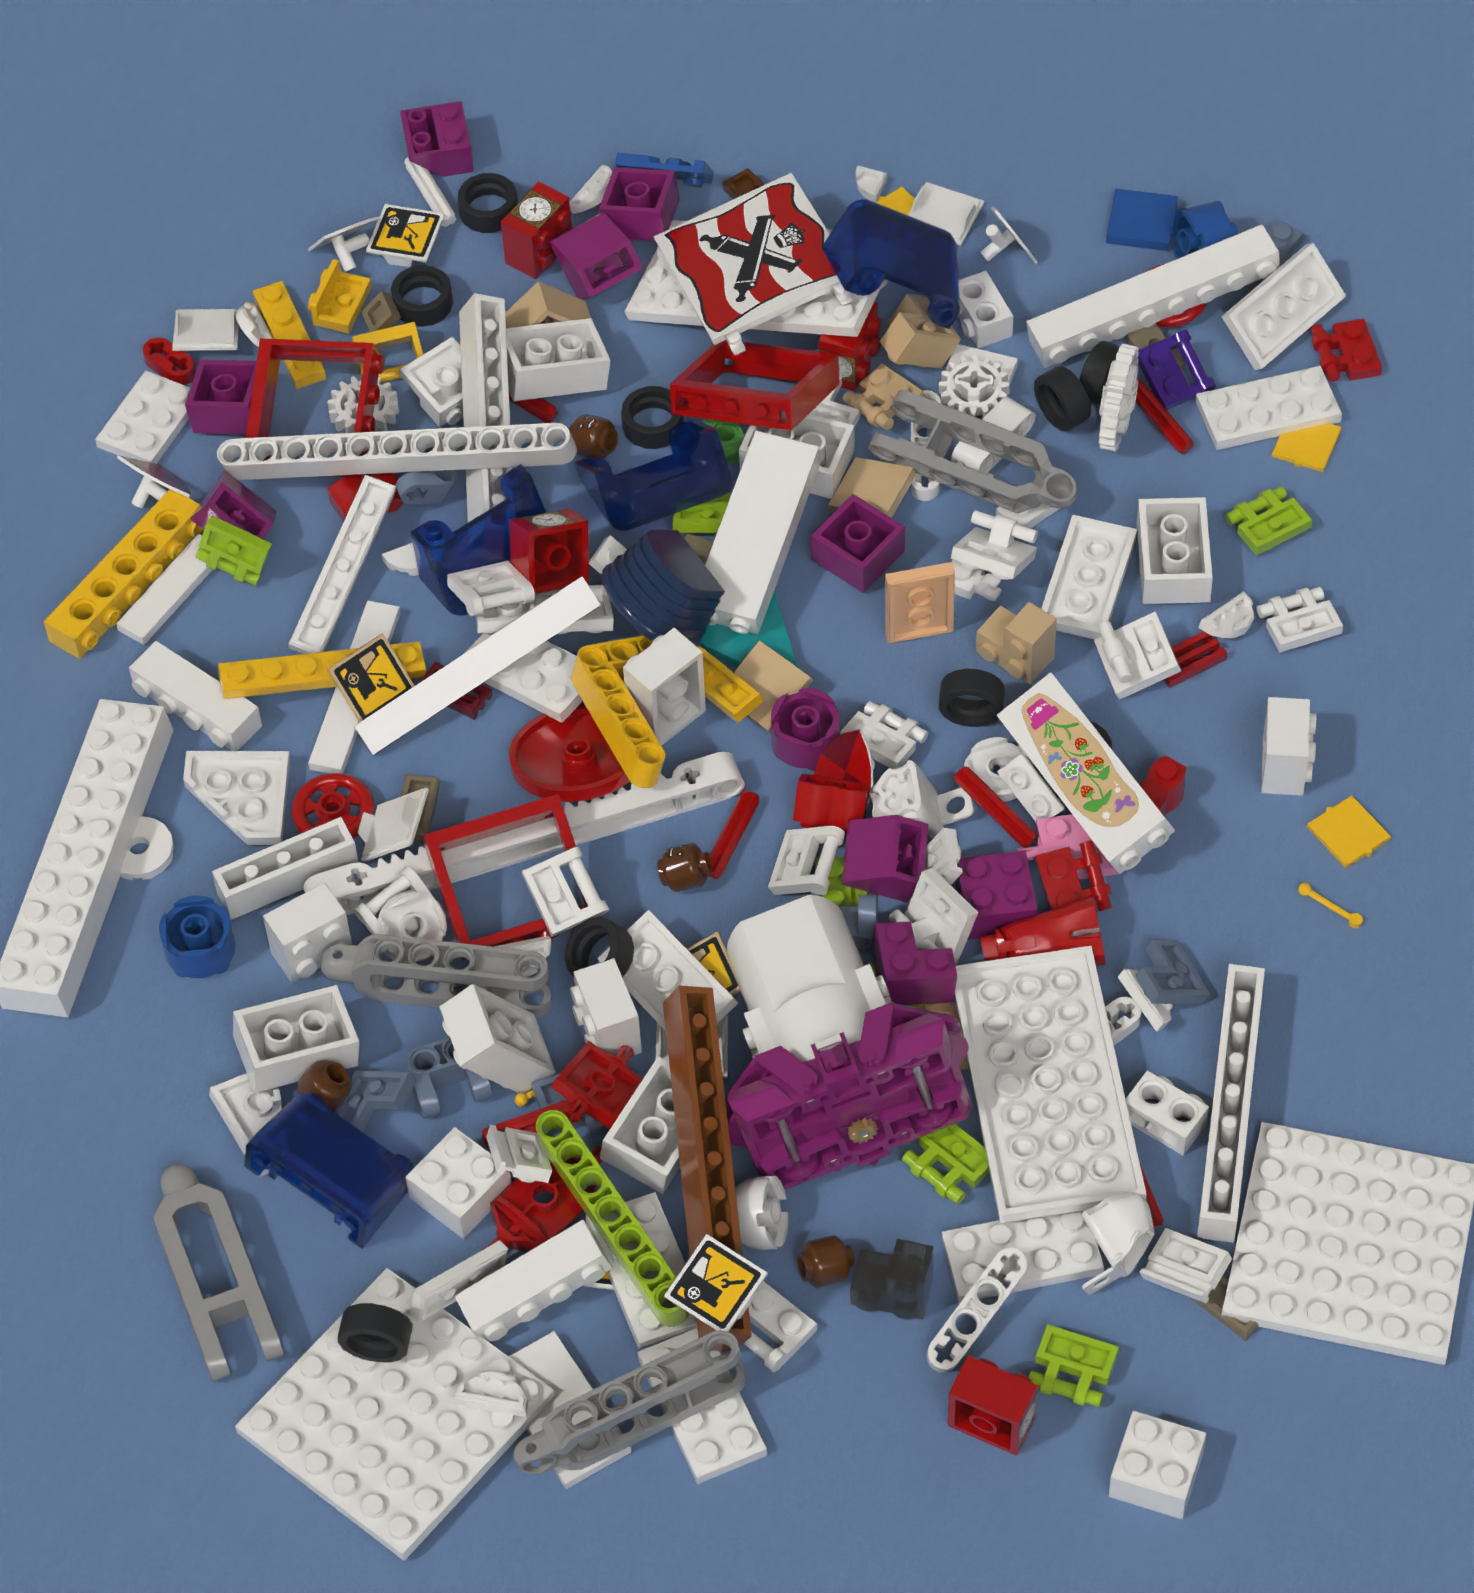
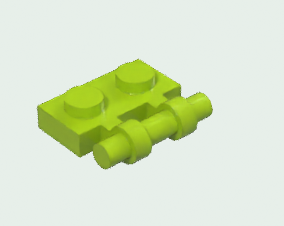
(1272, 526)
(233, 551)
(957, 1152)
(1077, 1356)

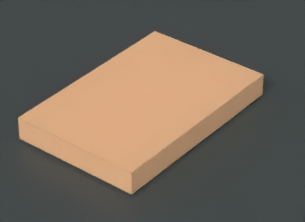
(919, 602)

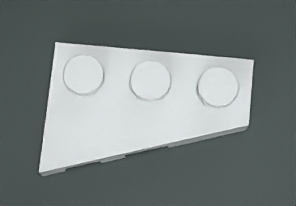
(243, 1109)

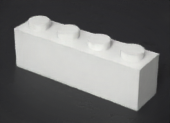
(194, 697)
(283, 867)
(533, 1282)

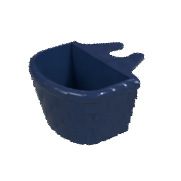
(663, 586)

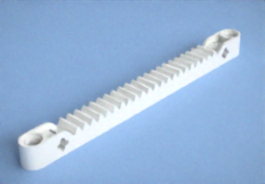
(709, 779)

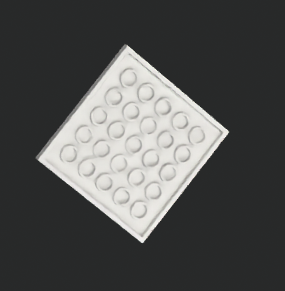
(1352, 1243)
(386, 1434)

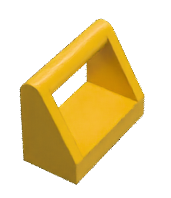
(391, 337)

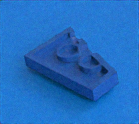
(692, 175)

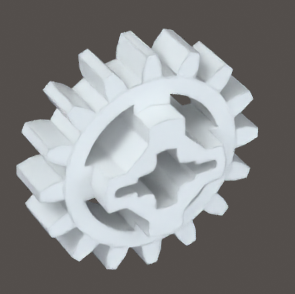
(973, 386)
(349, 397)

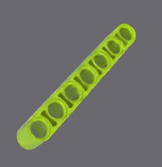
(605, 1202)

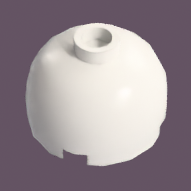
(760, 1213)

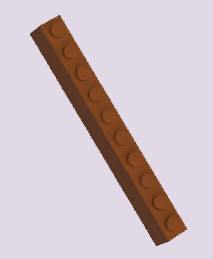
(702, 1129)

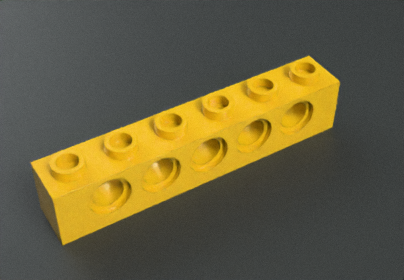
(123, 575)

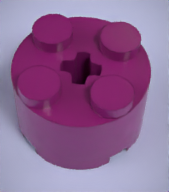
(803, 727)

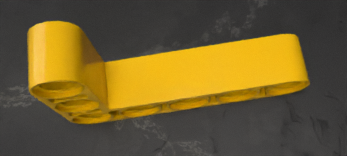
(601, 685)

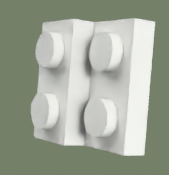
(438, 382)

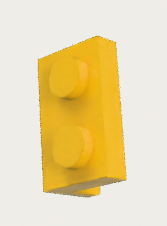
(338, 298)

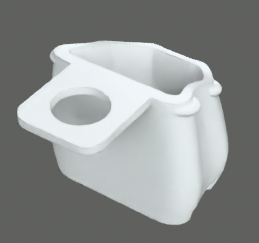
(911, 795)
(1123, 1231)

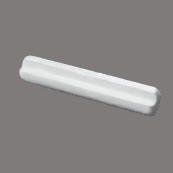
(431, 191)

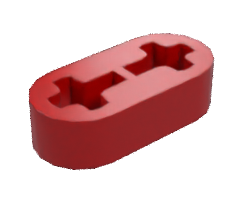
(165, 365)

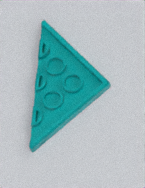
(734, 647)

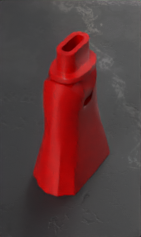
(1053, 930)

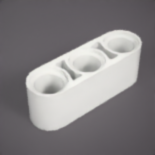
(1005, 414)

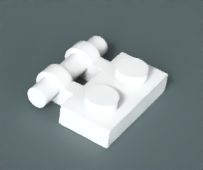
(1301, 626)
(886, 744)

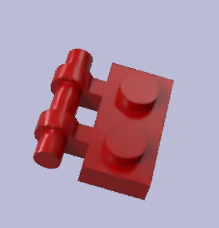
(1355, 347)
(1061, 879)

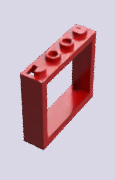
(267, 369)
(814, 371)
(483, 828)

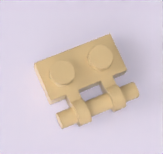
(882, 388)

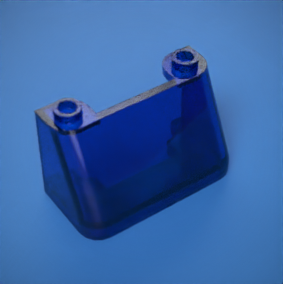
(885, 244)
(663, 487)
(475, 544)
(331, 1164)

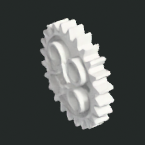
(1118, 397)

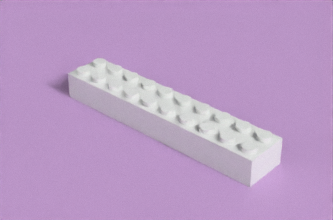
(83, 858)

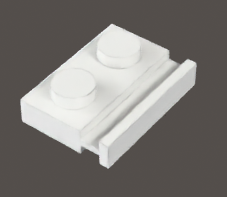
(944, 854)
(519, 1153)
(1186, 1265)

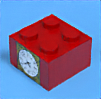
(530, 227)
(855, 352)
(550, 549)
(992, 1404)

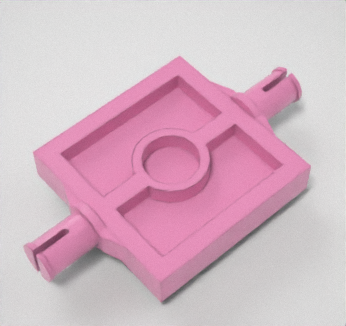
(1064, 832)

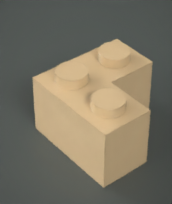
(545, 305)
(915, 338)
(1018, 642)

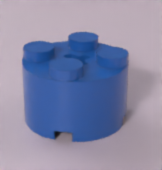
(1200, 227)
(197, 937)

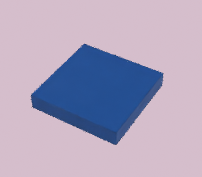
(1141, 219)

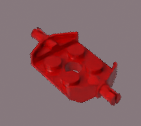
(526, 1223)

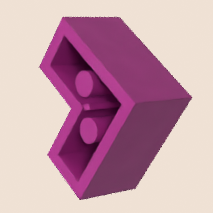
(909, 973)

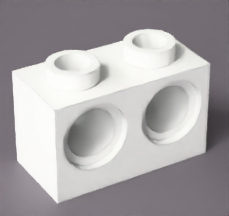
(983, 311)
(1160, 1118)

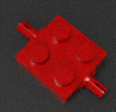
(597, 1083)

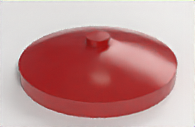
(565, 758)

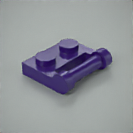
(1165, 374)

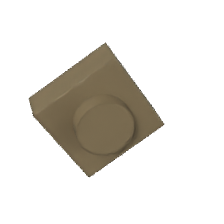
(381, 312)

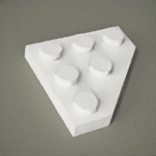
(242, 790)

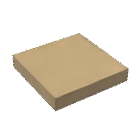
(876, 483)
(772, 678)

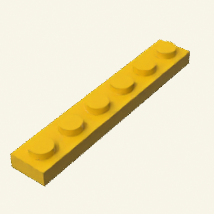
(300, 671)

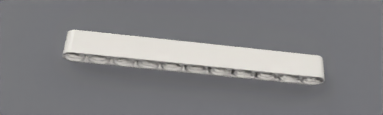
(409, 459)

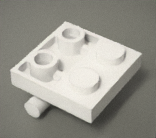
(996, 549)
(1136, 654)
(938, 915)

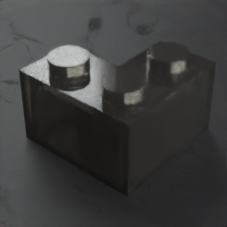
(895, 1281)

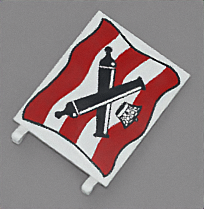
(751, 260)

